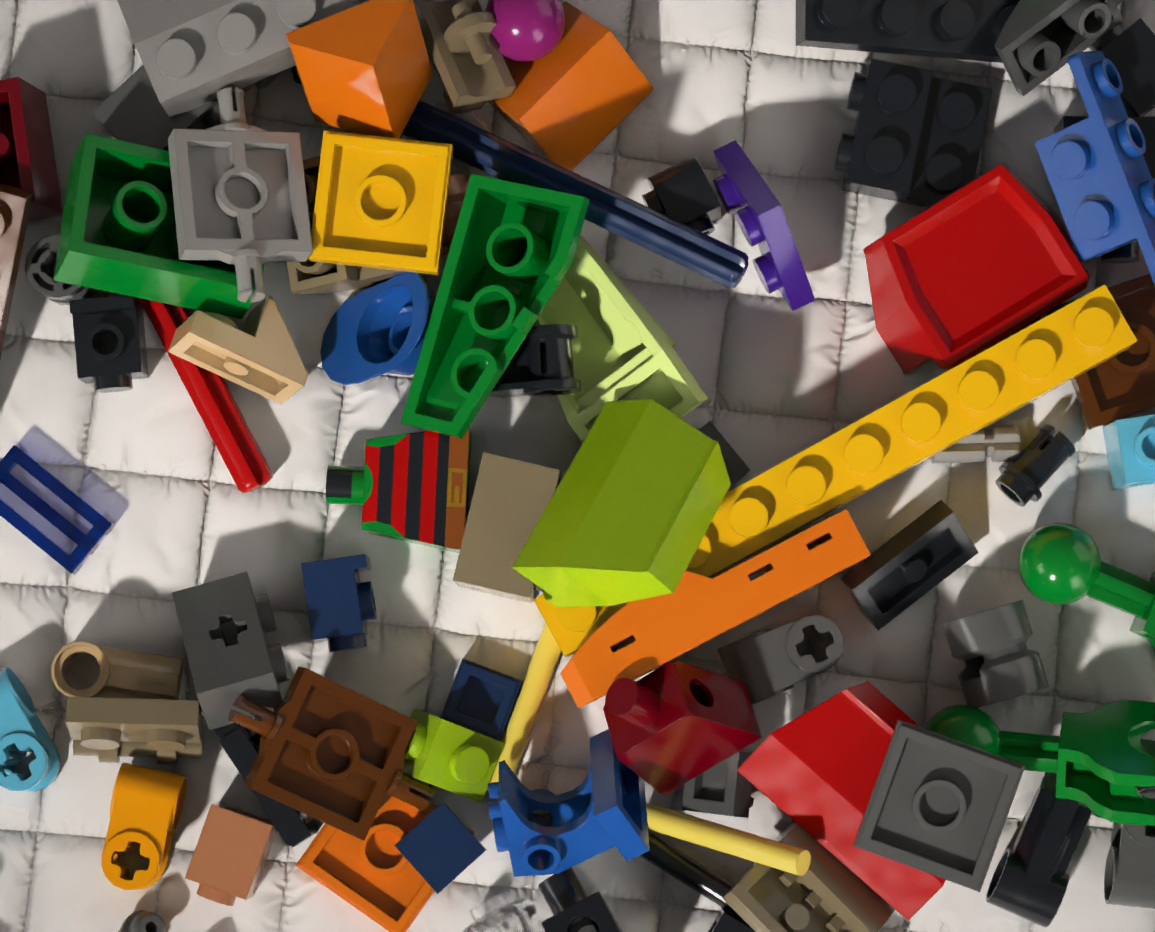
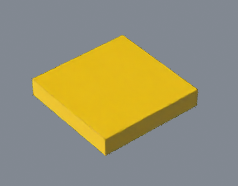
(381, 202)

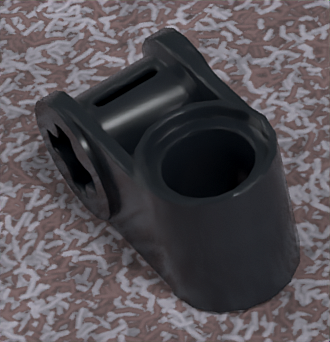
(541, 364)

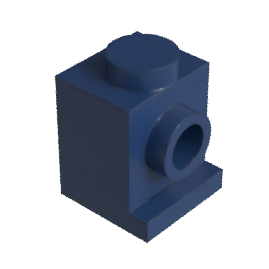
(338, 601)

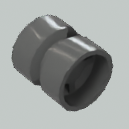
(995, 655)

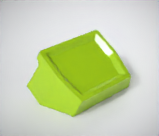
(626, 509)

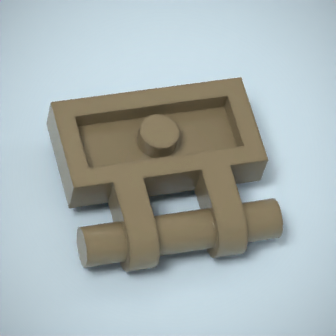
(135, 728)

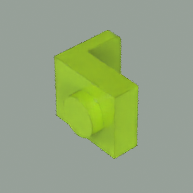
(451, 756)

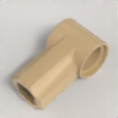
(121, 673)

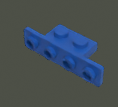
(1101, 168)

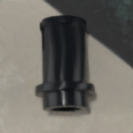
(1034, 466)

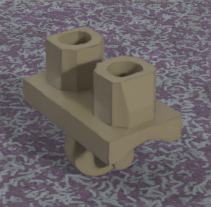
(459, 45)

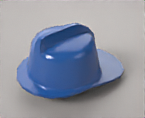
(378, 331)

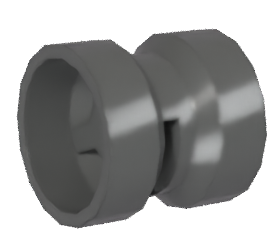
(41, 276)

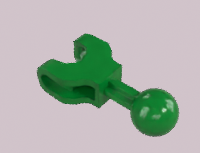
(1064, 565)
(1095, 756)

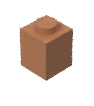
(230, 854)

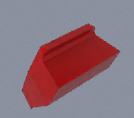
(970, 271)
(823, 776)

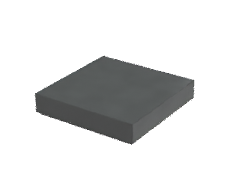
(939, 805)

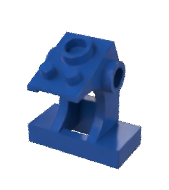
(579, 823)

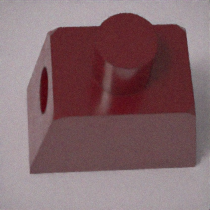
(678, 722)

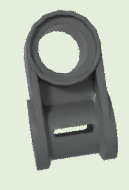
(770, 659)
(1131, 863)

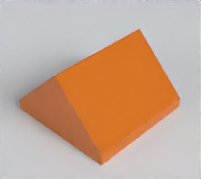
(363, 67)
(574, 92)

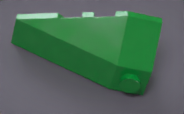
(496, 281)

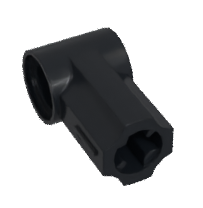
(1033, 873)

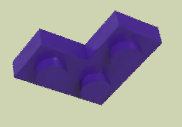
(762, 224)

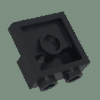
(912, 134)

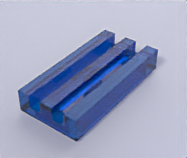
(86, 543)

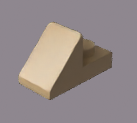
(256, 358)

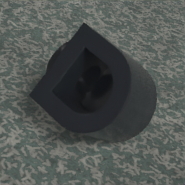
(684, 196)

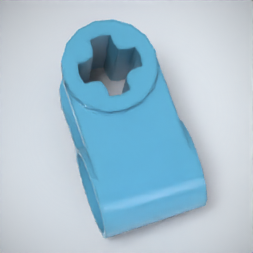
(24, 732)

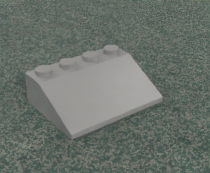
(216, 44)

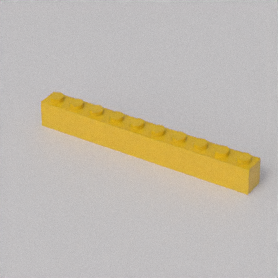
(889, 443)

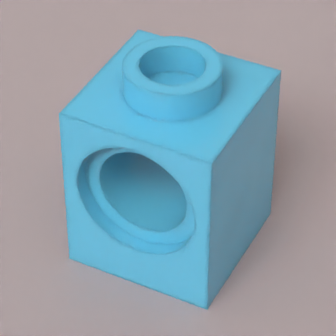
(1131, 451)

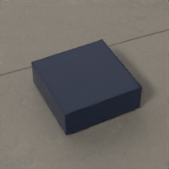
(481, 699)
(440, 847)

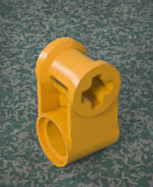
(143, 811)

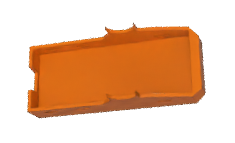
(709, 607)

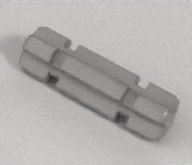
(999, 443)

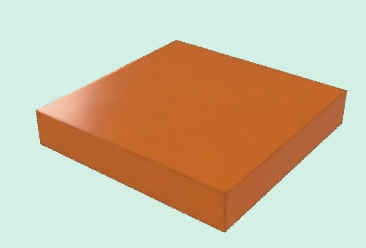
(373, 871)

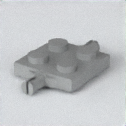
(239, 195)

